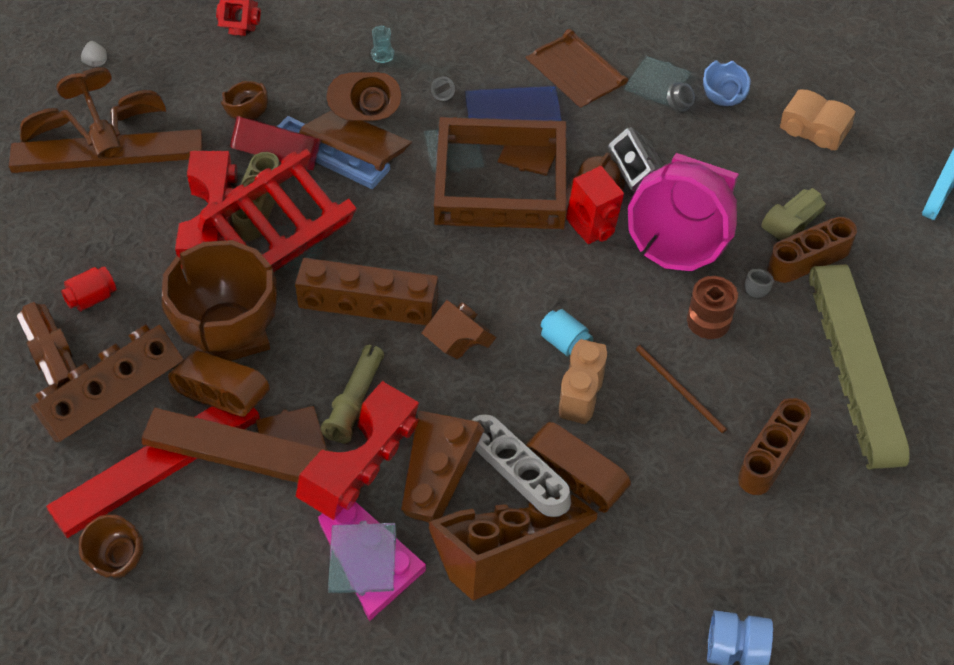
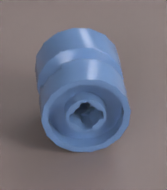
(739, 640)

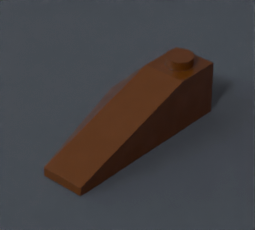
(499, 546)

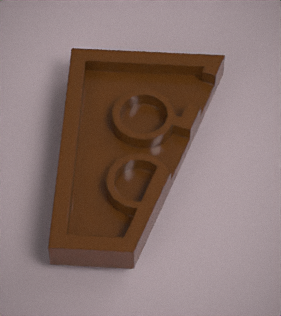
(437, 463)

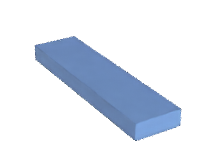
(341, 162)

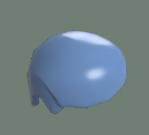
(726, 83)

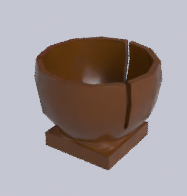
(223, 301)

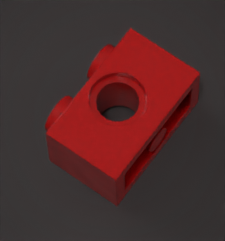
(594, 205)

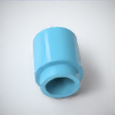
(563, 331)

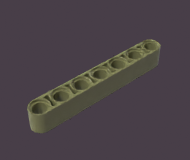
(860, 366)

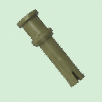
(349, 404)

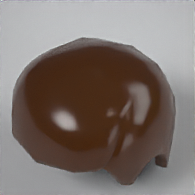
(245, 100)
(111, 536)

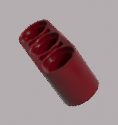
(260, 137)

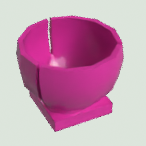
(688, 210)

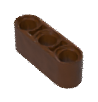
(812, 247)
(219, 383)
(779, 433)
(580, 466)

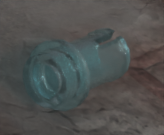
(382, 50)

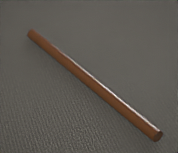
(681, 389)

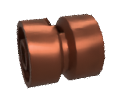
(712, 307)

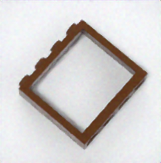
(501, 211)

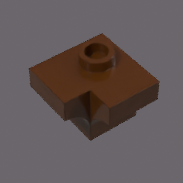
(457, 330)

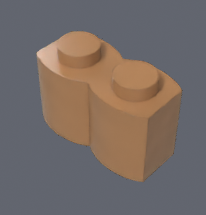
(817, 119)
(582, 381)

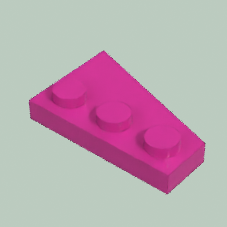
(407, 565)

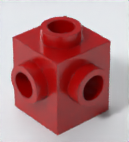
(227, 16)

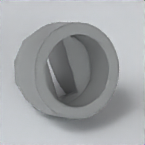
(94, 54)

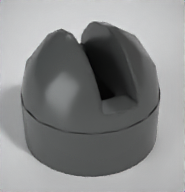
(439, 82)
(758, 283)

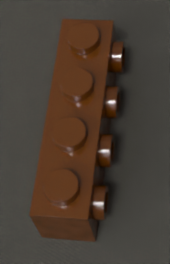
(367, 291)
(105, 383)

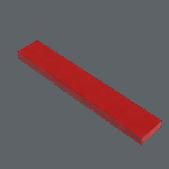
(129, 478)

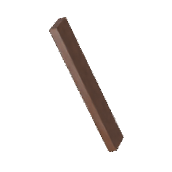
(78, 154)
(228, 445)

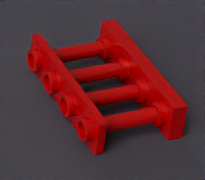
(308, 232)

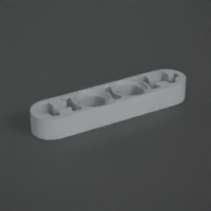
(522, 461)

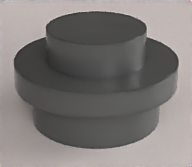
(680, 96)

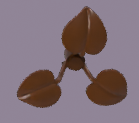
(101, 134)

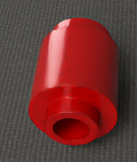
(88, 288)

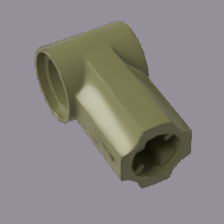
(794, 215)

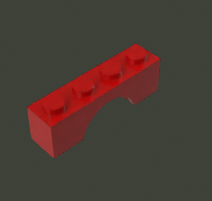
(210, 179)
(334, 478)

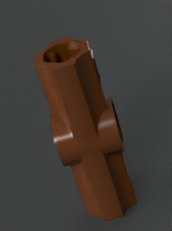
(46, 343)

